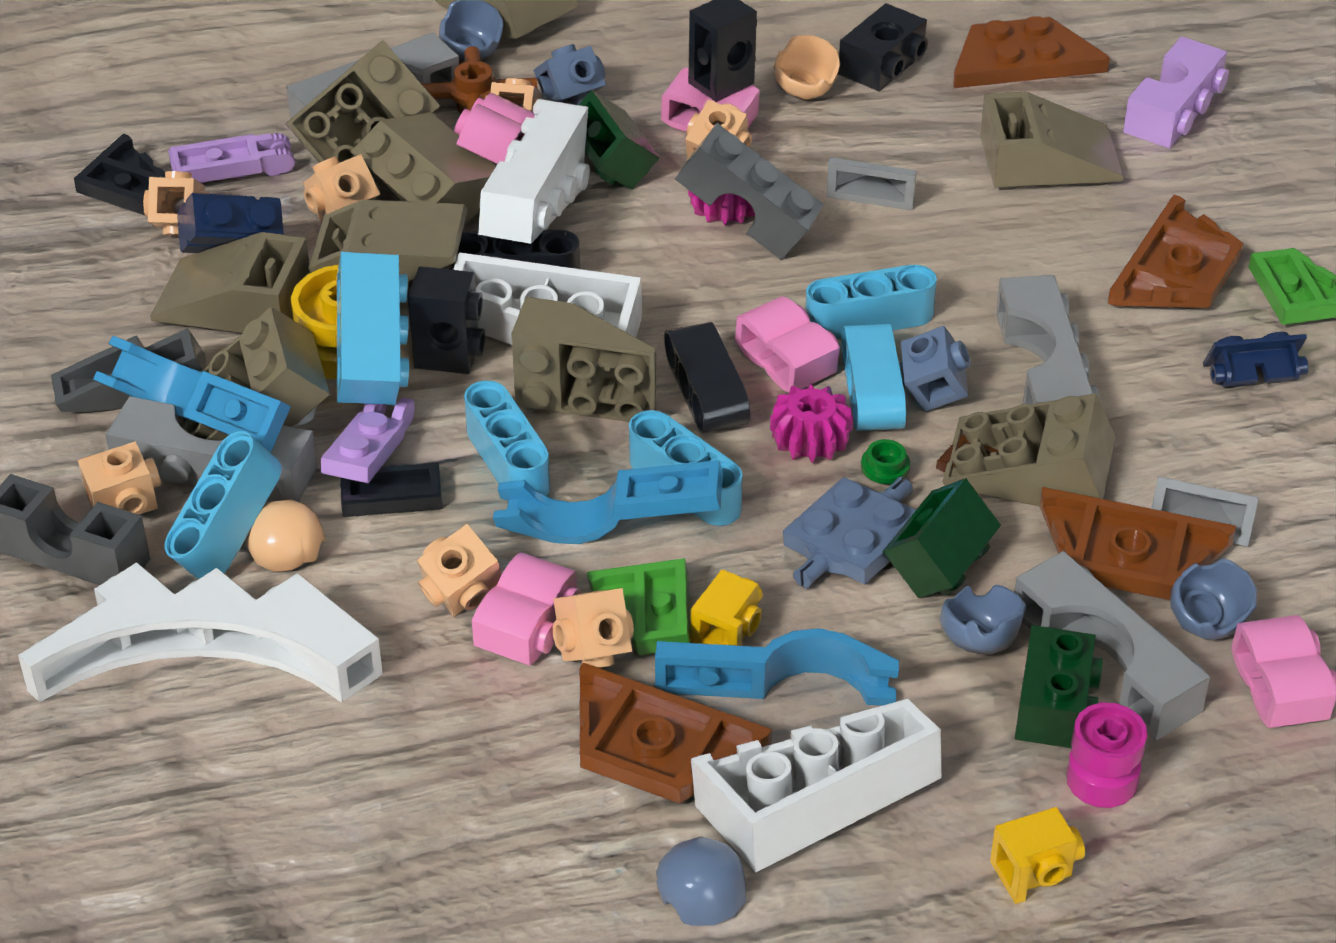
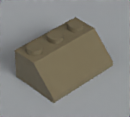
(422, 163)

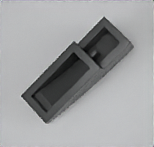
(78, 391)

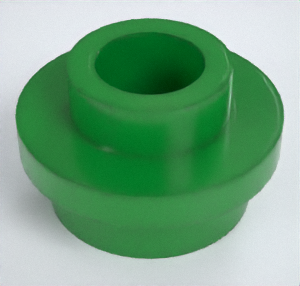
(885, 461)

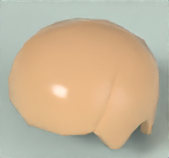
(807, 66)
(285, 536)

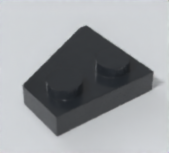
(119, 176)

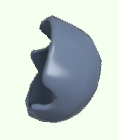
(471, 24)
(1213, 599)
(983, 622)
(702, 881)

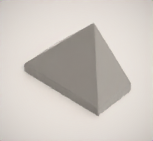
(871, 183)
(1208, 504)

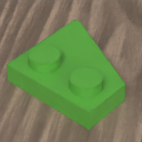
(1294, 285)
(655, 598)

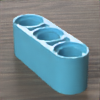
(882, 296)
(873, 377)
(505, 436)
(662, 441)
(223, 505)

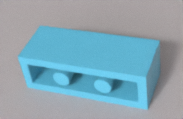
(370, 328)

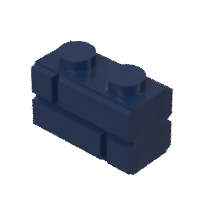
(221, 219)

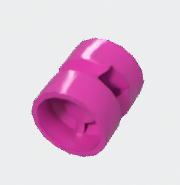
(1106, 754)

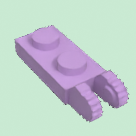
(234, 157)
(368, 441)

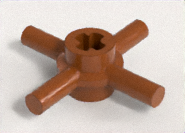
(470, 82)

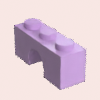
(1187, 83)

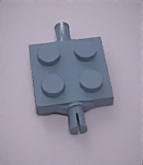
(848, 530)

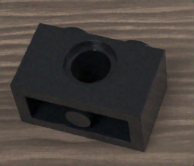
(722, 47)
(882, 47)
(445, 320)

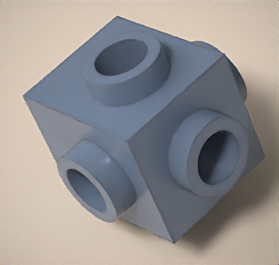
(570, 74)
(935, 368)

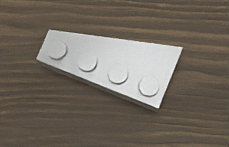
(538, 174)
(509, 281)
(816, 782)

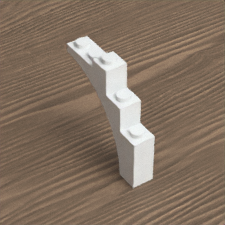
(211, 617)

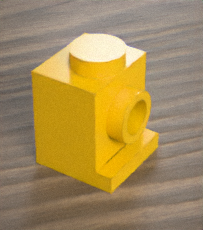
(726, 611)
(1035, 852)

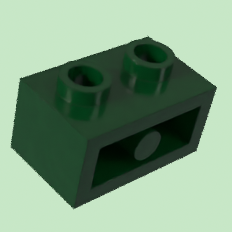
(616, 143)
(942, 539)
(1056, 685)

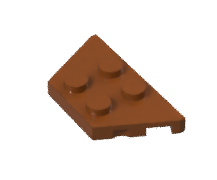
(1024, 52)
(1178, 262)
(1131, 544)
(651, 735)

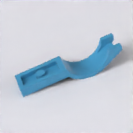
(195, 394)
(632, 496)
(754, 670)

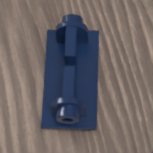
(1235, 359)

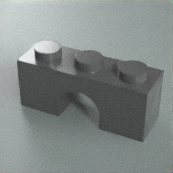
(729, 166)
(42, 533)

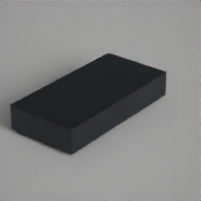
(393, 491)

